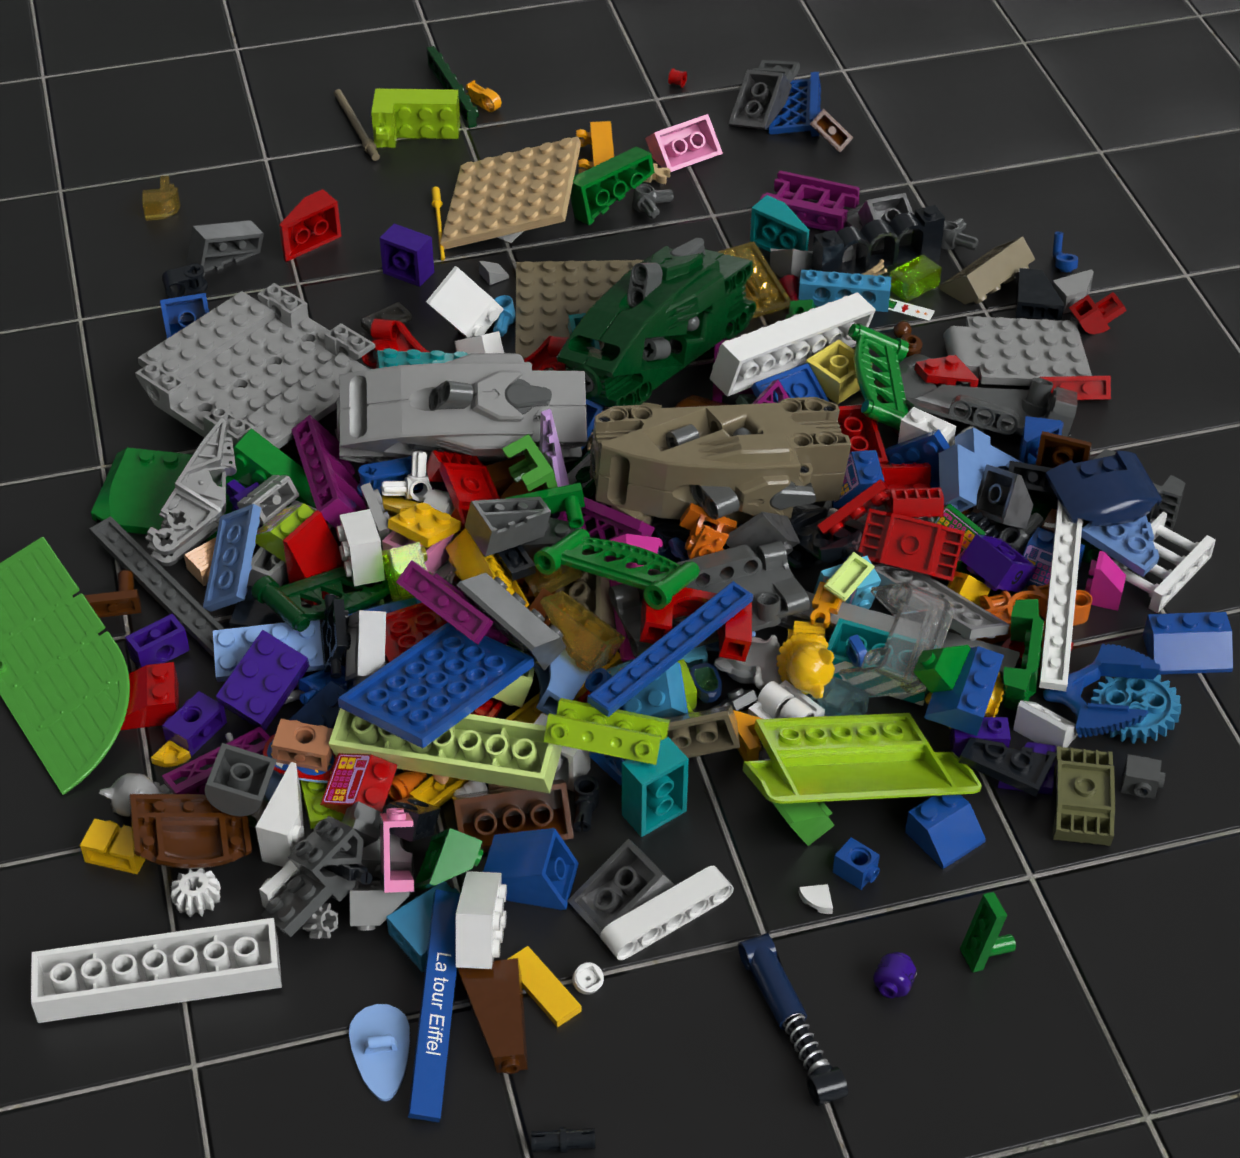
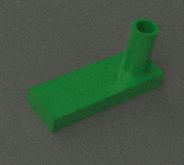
(563, 498)
(983, 934)

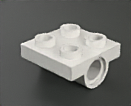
(784, 702)

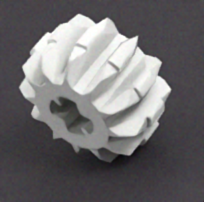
(195, 892)

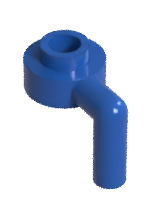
(1065, 262)

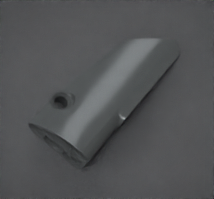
(1000, 408)

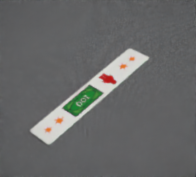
(910, 309)

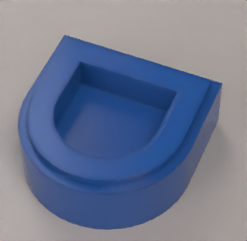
(856, 651)

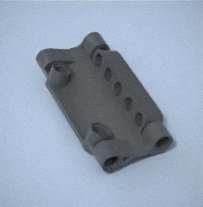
(759, 572)

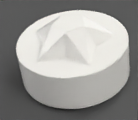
(588, 978)

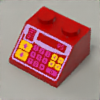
(358, 779)

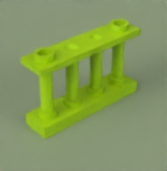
(619, 735)

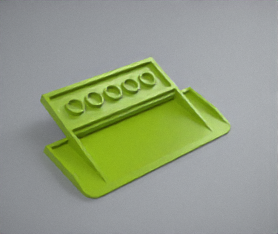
(853, 760)

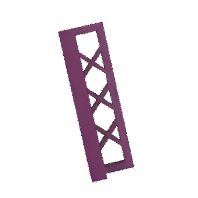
(198, 778)

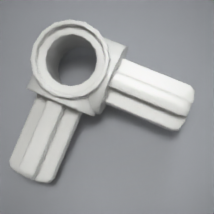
(405, 487)

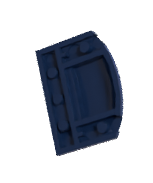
(1104, 489)

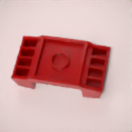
(464, 479)
(911, 490)
(911, 544)

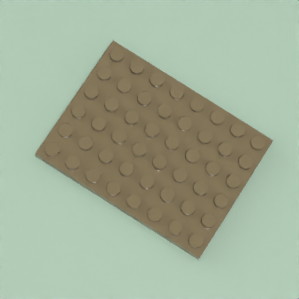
(555, 290)

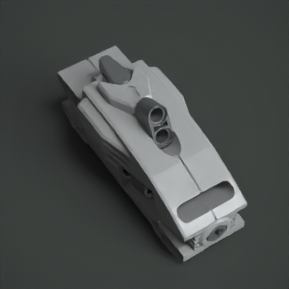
(457, 407)

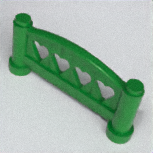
(891, 354)
(657, 588)

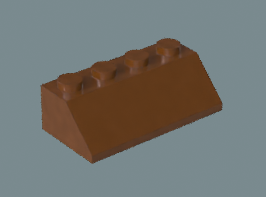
(512, 811)

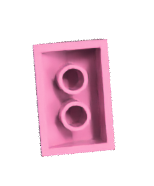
(684, 144)

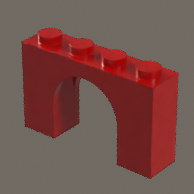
(734, 635)

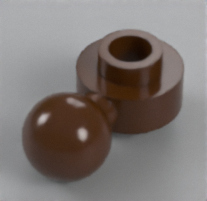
(903, 330)

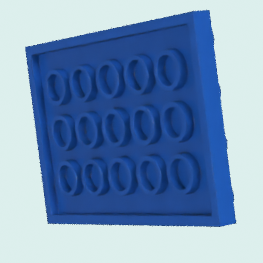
(435, 684)

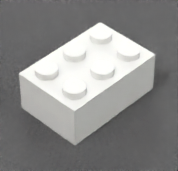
(480, 920)

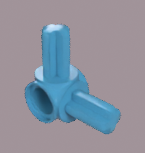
(507, 316)

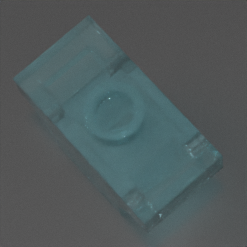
(843, 699)

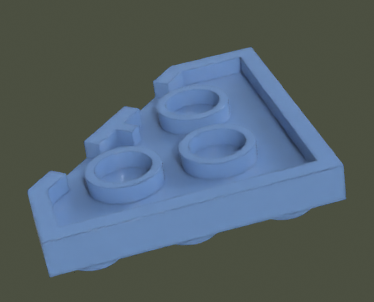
(1126, 543)

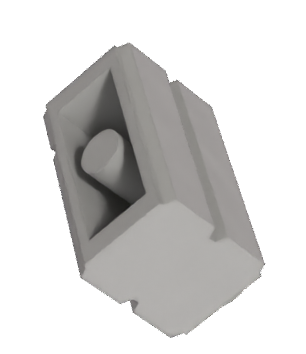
(271, 496)

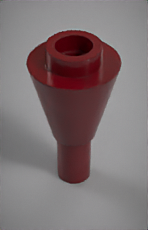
(791, 286)

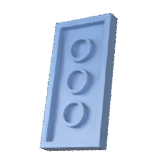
(233, 643)

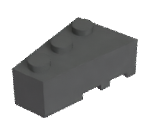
(223, 242)
(506, 522)

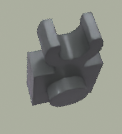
(738, 699)

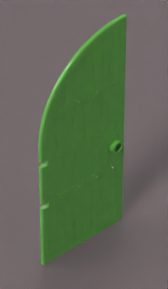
(54, 667)

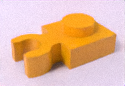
(824, 604)

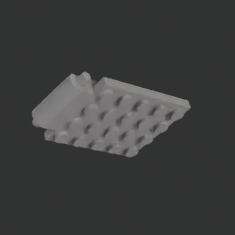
(1017, 349)

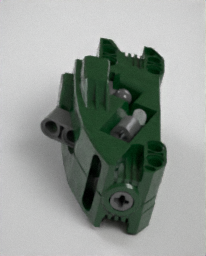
(668, 296)

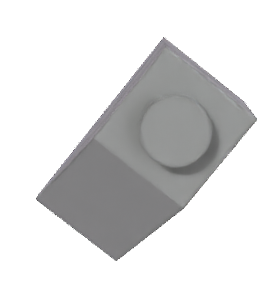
(1073, 288)

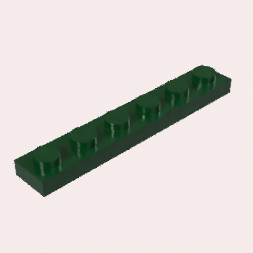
(449, 82)

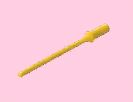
(437, 203)

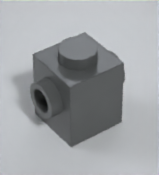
(1142, 776)

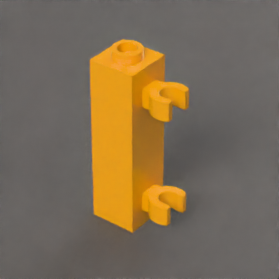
(601, 144)

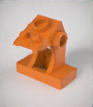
(703, 538)

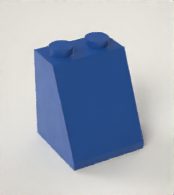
(534, 867)

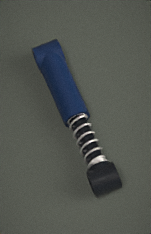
(760, 957)

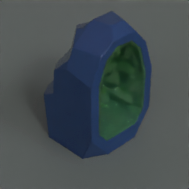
(706, 682)

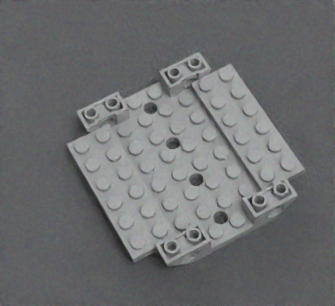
(256, 348)

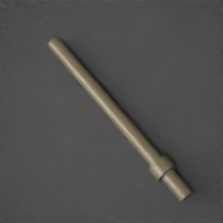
(367, 143)

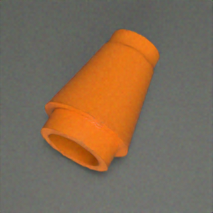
(405, 783)

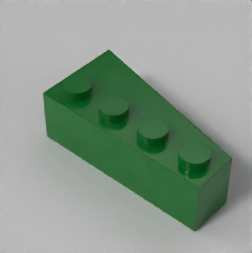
(607, 182)

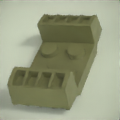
(1084, 796)

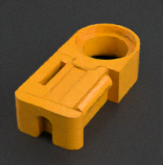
(483, 97)

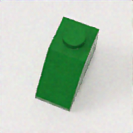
(941, 667)

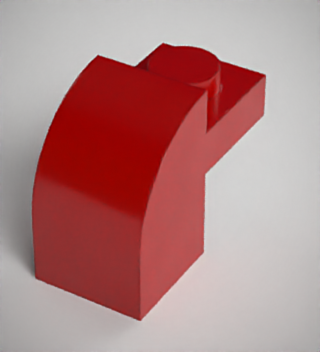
(1095, 317)

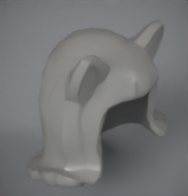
(759, 665)
(131, 784)

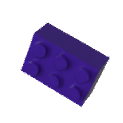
(263, 680)

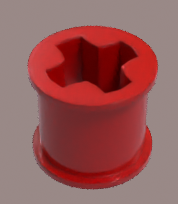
(677, 77)

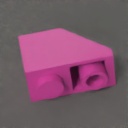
(1107, 582)

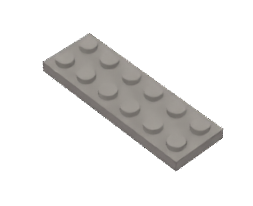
(968, 618)

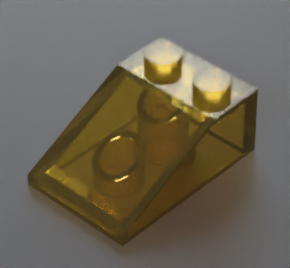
(586, 636)

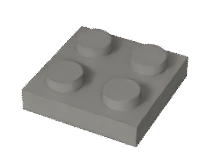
(374, 502)

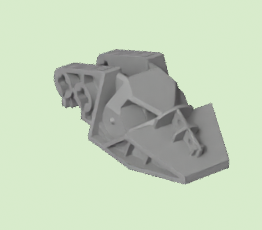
(197, 500)

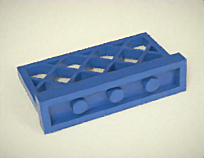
(810, 104)

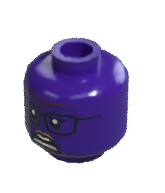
(895, 975)

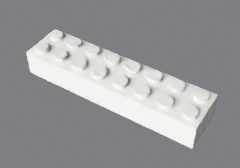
(787, 343)
(155, 970)

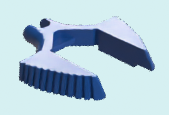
(1102, 718)

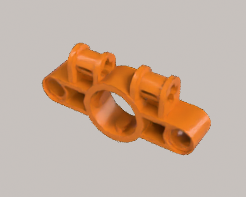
(1002, 607)

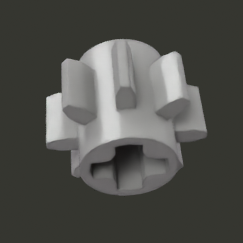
(322, 922)

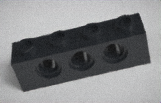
(1033, 477)

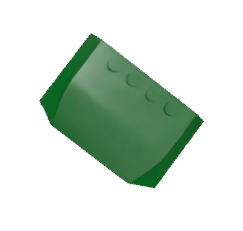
(140, 487)

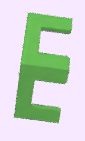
(533, 469)

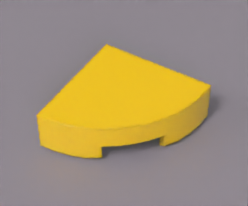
(170, 755)

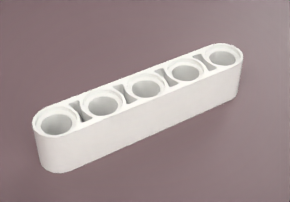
(666, 912)

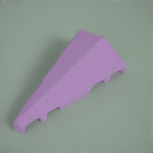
(551, 450)

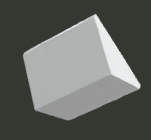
(1043, 725)

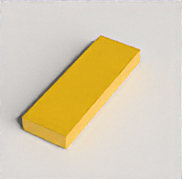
(546, 988)

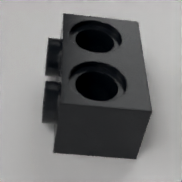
(423, 816)

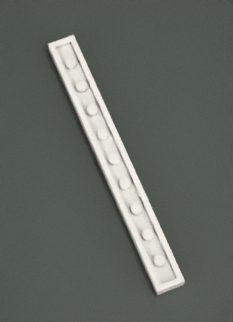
(1060, 603)

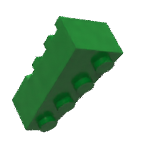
(259, 460)

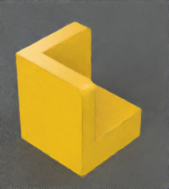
(968, 587)

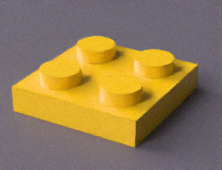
(424, 524)

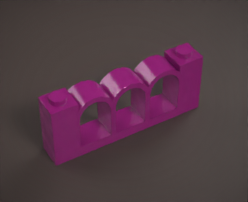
(328, 476)

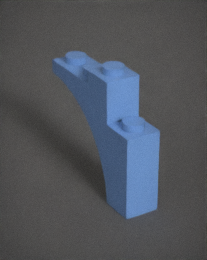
(964, 465)
(559, 681)

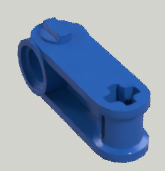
(385, 471)

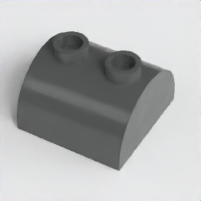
(238, 780)

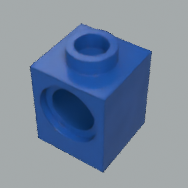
(856, 863)

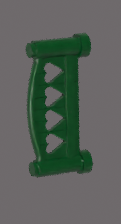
(287, 599)

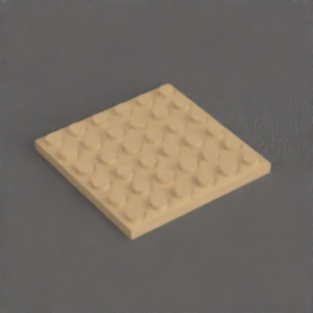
(511, 193)

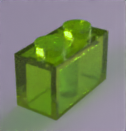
(915, 278)

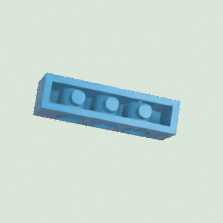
(832, 286)

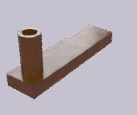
(117, 603)

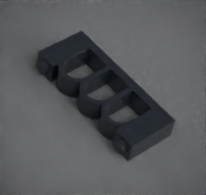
(926, 240)

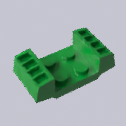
(1027, 628)

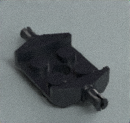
(823, 546)

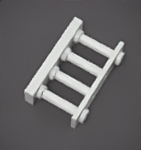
(1185, 566)

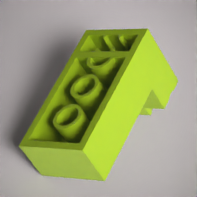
(414, 115)

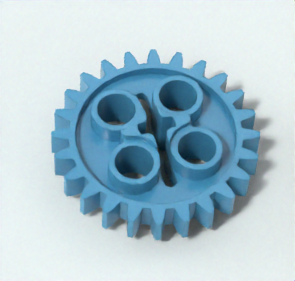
(1143, 694)

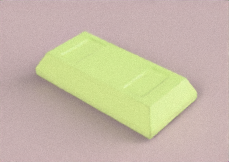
(849, 576)

